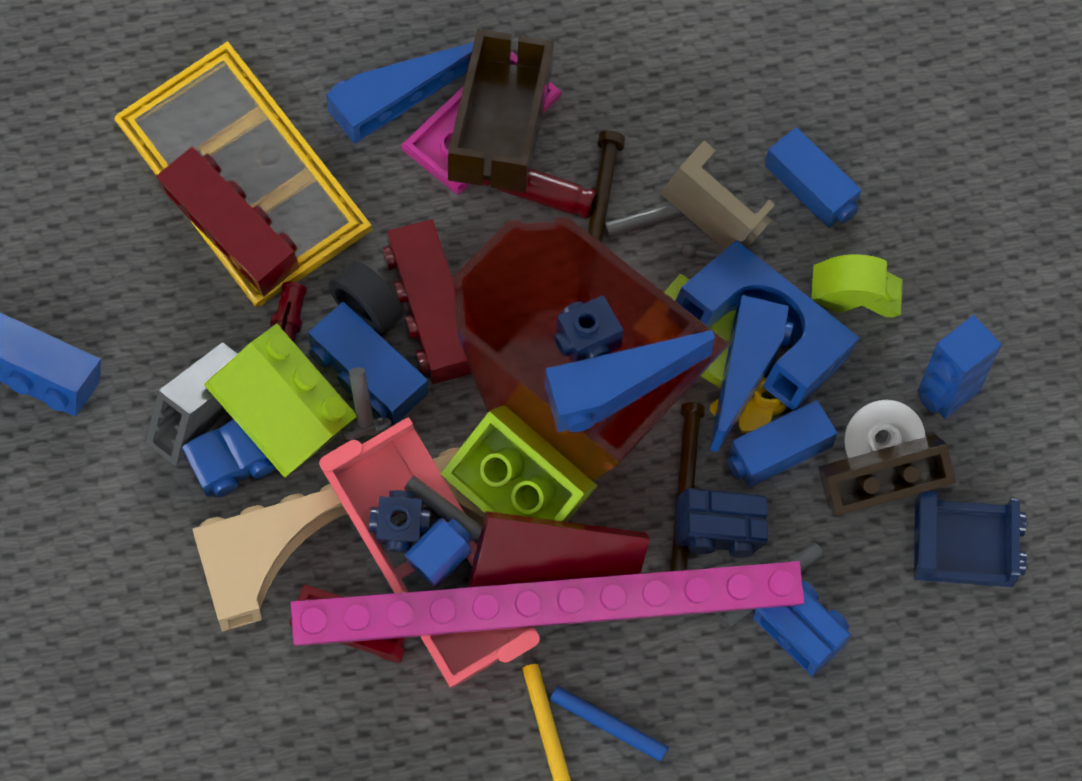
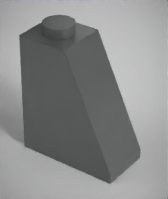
(186, 406)

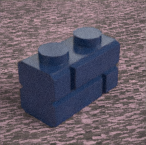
(721, 521)

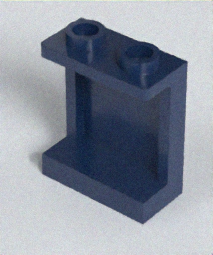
(968, 541)

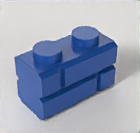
(806, 630)

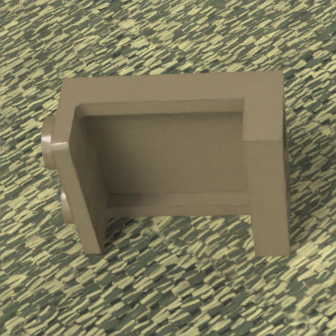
(711, 204)

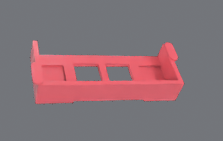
(387, 463)

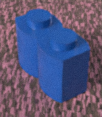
(225, 458)
(439, 551)

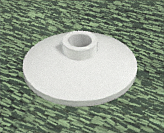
(888, 415)

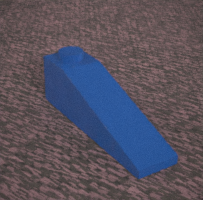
(387, 92)
(753, 345)
(602, 385)

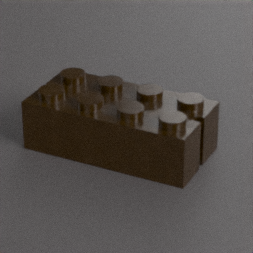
(500, 111)

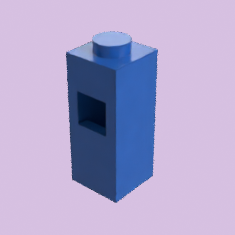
(813, 178)
(781, 444)

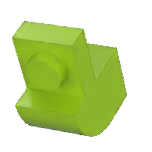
(856, 282)

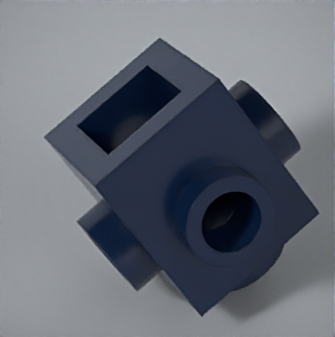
(587, 330)
(399, 537)

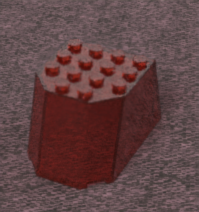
(508, 320)

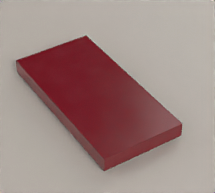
(541, 550)

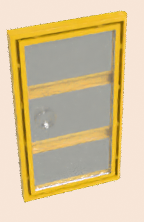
(234, 119)

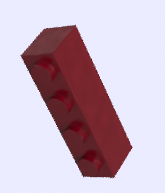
(228, 220)
(430, 299)

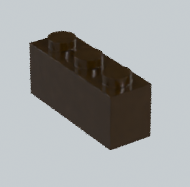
(887, 474)

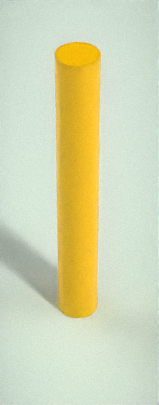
(546, 723)

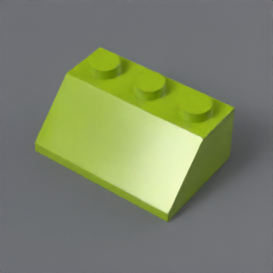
(280, 400)
(516, 471)

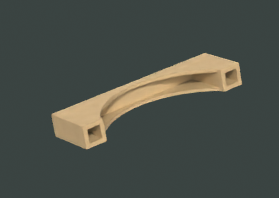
(250, 548)

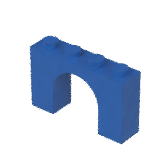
(817, 338)

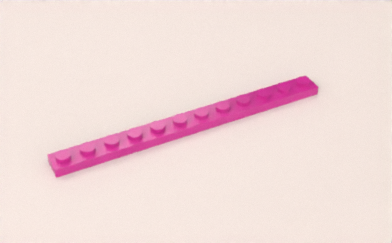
(546, 603)

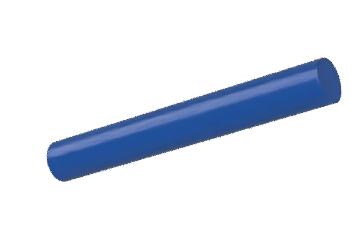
(609, 723)

